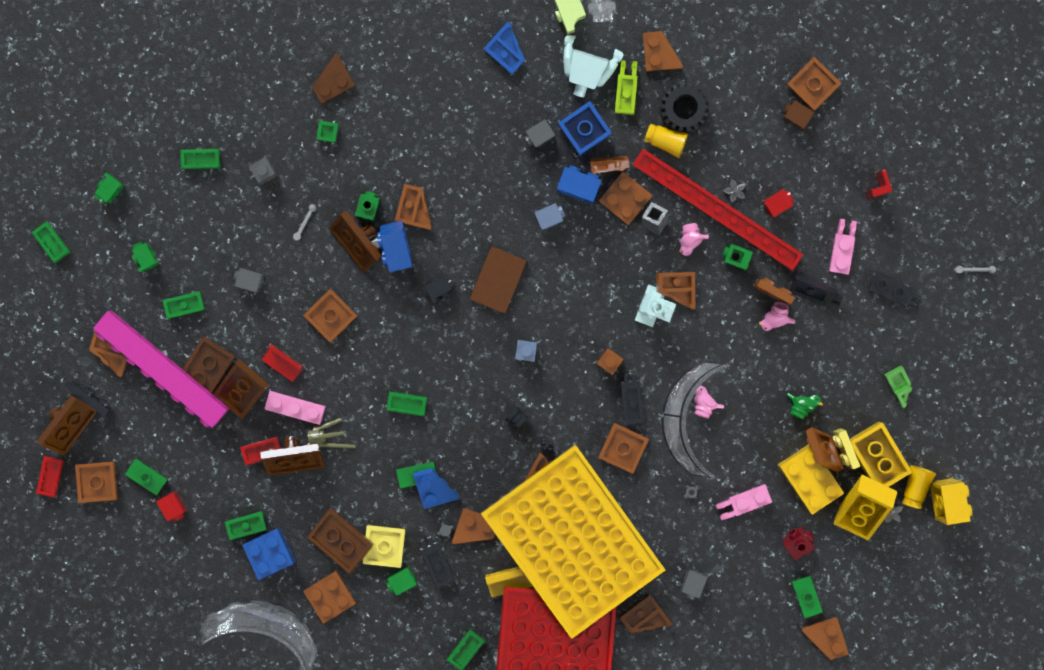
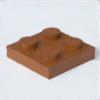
(813, 84)
(625, 198)
(781, 294)
(330, 315)
(623, 448)
(824, 449)
(96, 482)
(329, 597)

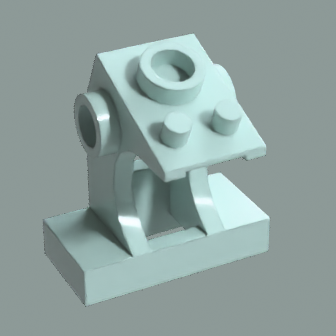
(654, 307)

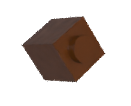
(797, 114)

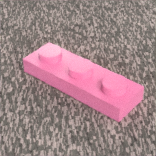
(295, 407)

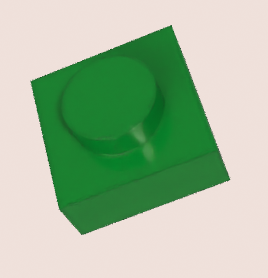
(327, 131)

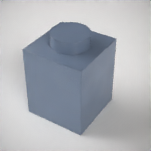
(549, 216)
(526, 350)

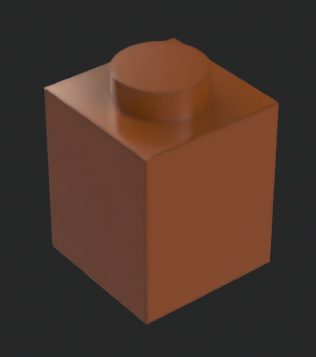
(609, 361)

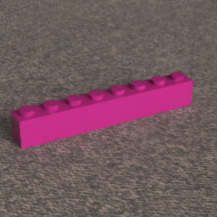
(160, 368)

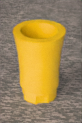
(666, 139)
(917, 486)

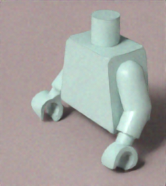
(587, 69)

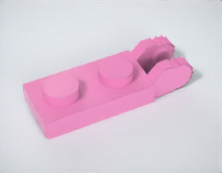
(843, 249)
(746, 501)

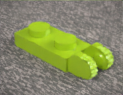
(626, 90)

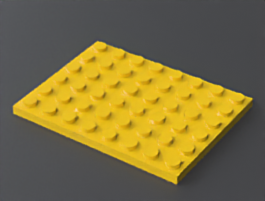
(573, 541)

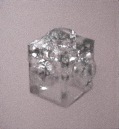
(601, 10)

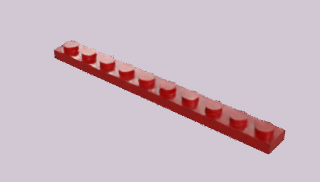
(717, 209)

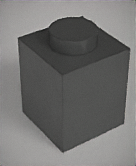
(539, 134)
(263, 170)
(655, 218)
(248, 280)
(693, 584)

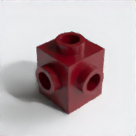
(799, 542)

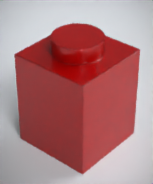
(778, 203)
(172, 507)

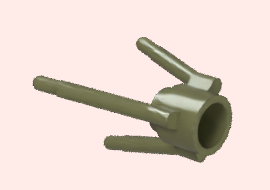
(317, 436)

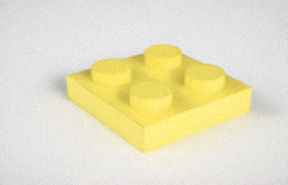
(848, 455)
(387, 547)

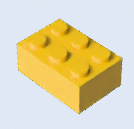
(879, 455)
(809, 480)
(950, 501)
(865, 507)

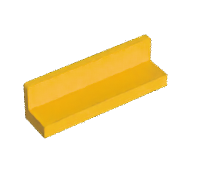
(507, 578)

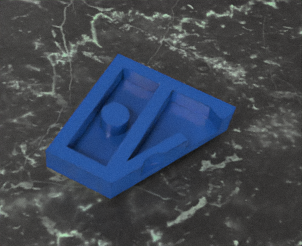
(506, 49)
(433, 489)

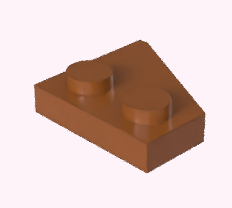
(607, 164)
(413, 207)

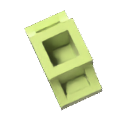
(569, 13)

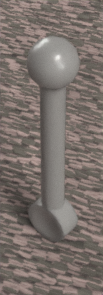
(297, 236)
(959, 269)

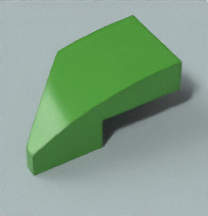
(899, 384)

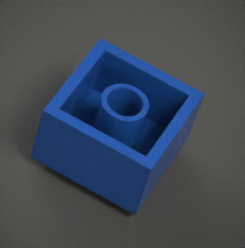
(584, 128)
(579, 185)
(395, 245)
(269, 553)

